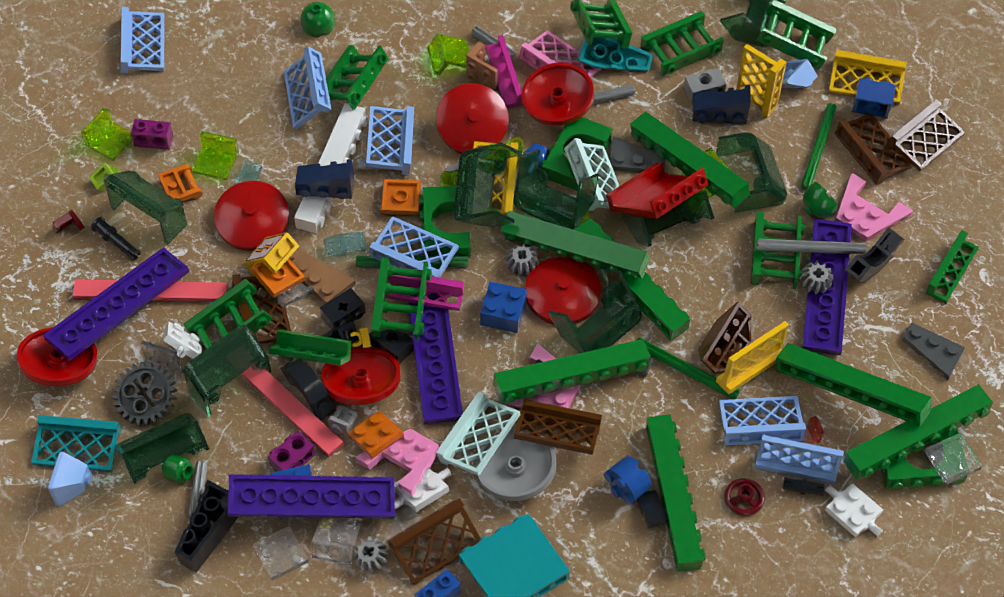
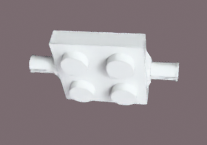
(182, 341)
(426, 492)
(854, 510)

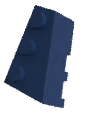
(722, 107)
(326, 181)

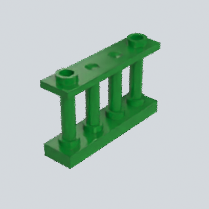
(612, 14)
(802, 22)
(681, 29)
(346, 66)
(759, 256)
(227, 304)
(382, 306)

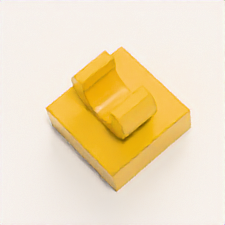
(363, 338)

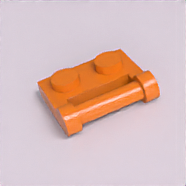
(174, 187)

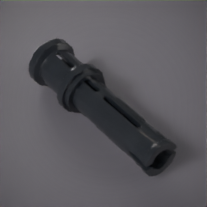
(110, 234)

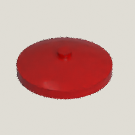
(558, 94)
(470, 115)
(250, 214)
(564, 288)
(48, 367)
(364, 379)

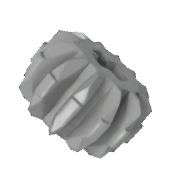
(521, 259)
(816, 277)
(374, 546)

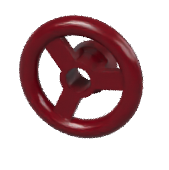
(746, 488)

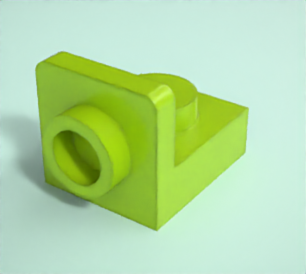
(100, 174)

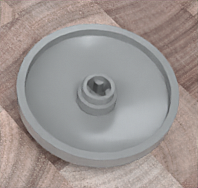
(517, 468)

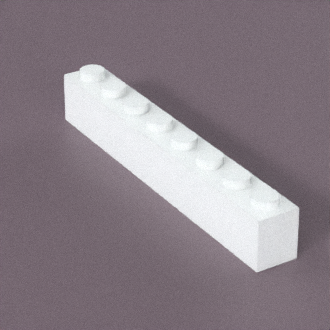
(339, 149)

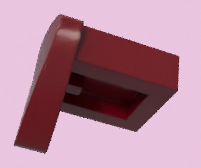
(66, 220)

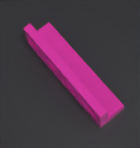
(506, 76)
(442, 287)

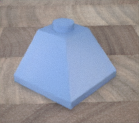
(798, 74)
(68, 479)

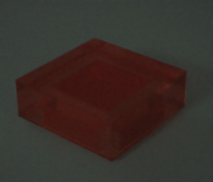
(815, 429)

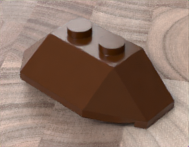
(726, 337)

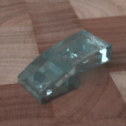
(249, 172)
(341, 243)

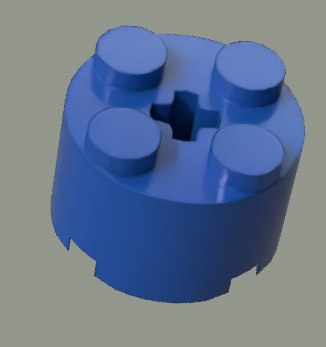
(627, 479)

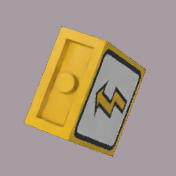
(272, 252)

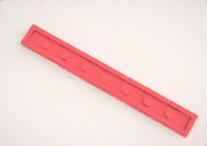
(177, 292)
(294, 410)

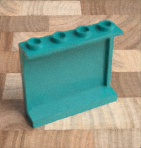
(515, 561)

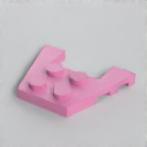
(865, 217)
(560, 397)
(411, 453)

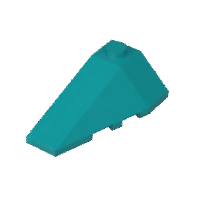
(609, 54)

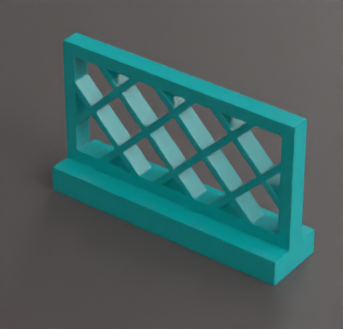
(81, 427)

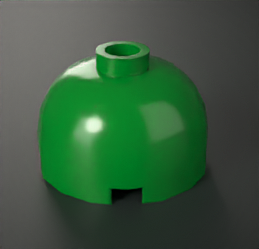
(317, 19)
(818, 202)

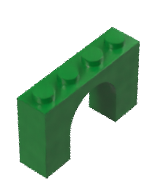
(557, 164)
(436, 202)
(903, 474)

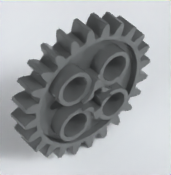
(130, 404)

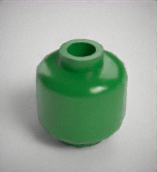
(177, 468)

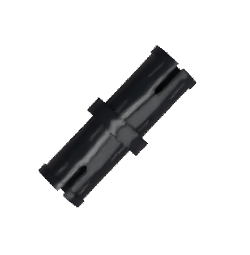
(803, 486)

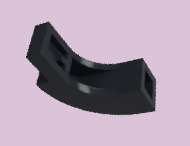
(869, 264)
(308, 383)

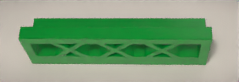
(947, 263)
(311, 347)

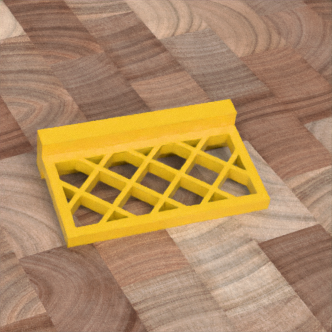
(869, 65)
(771, 85)
(509, 180)
(753, 359)

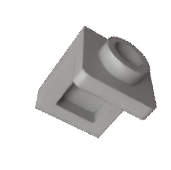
(342, 420)

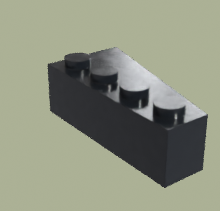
(206, 527)

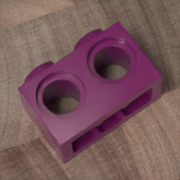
(152, 134)
(294, 457)

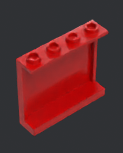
(655, 192)

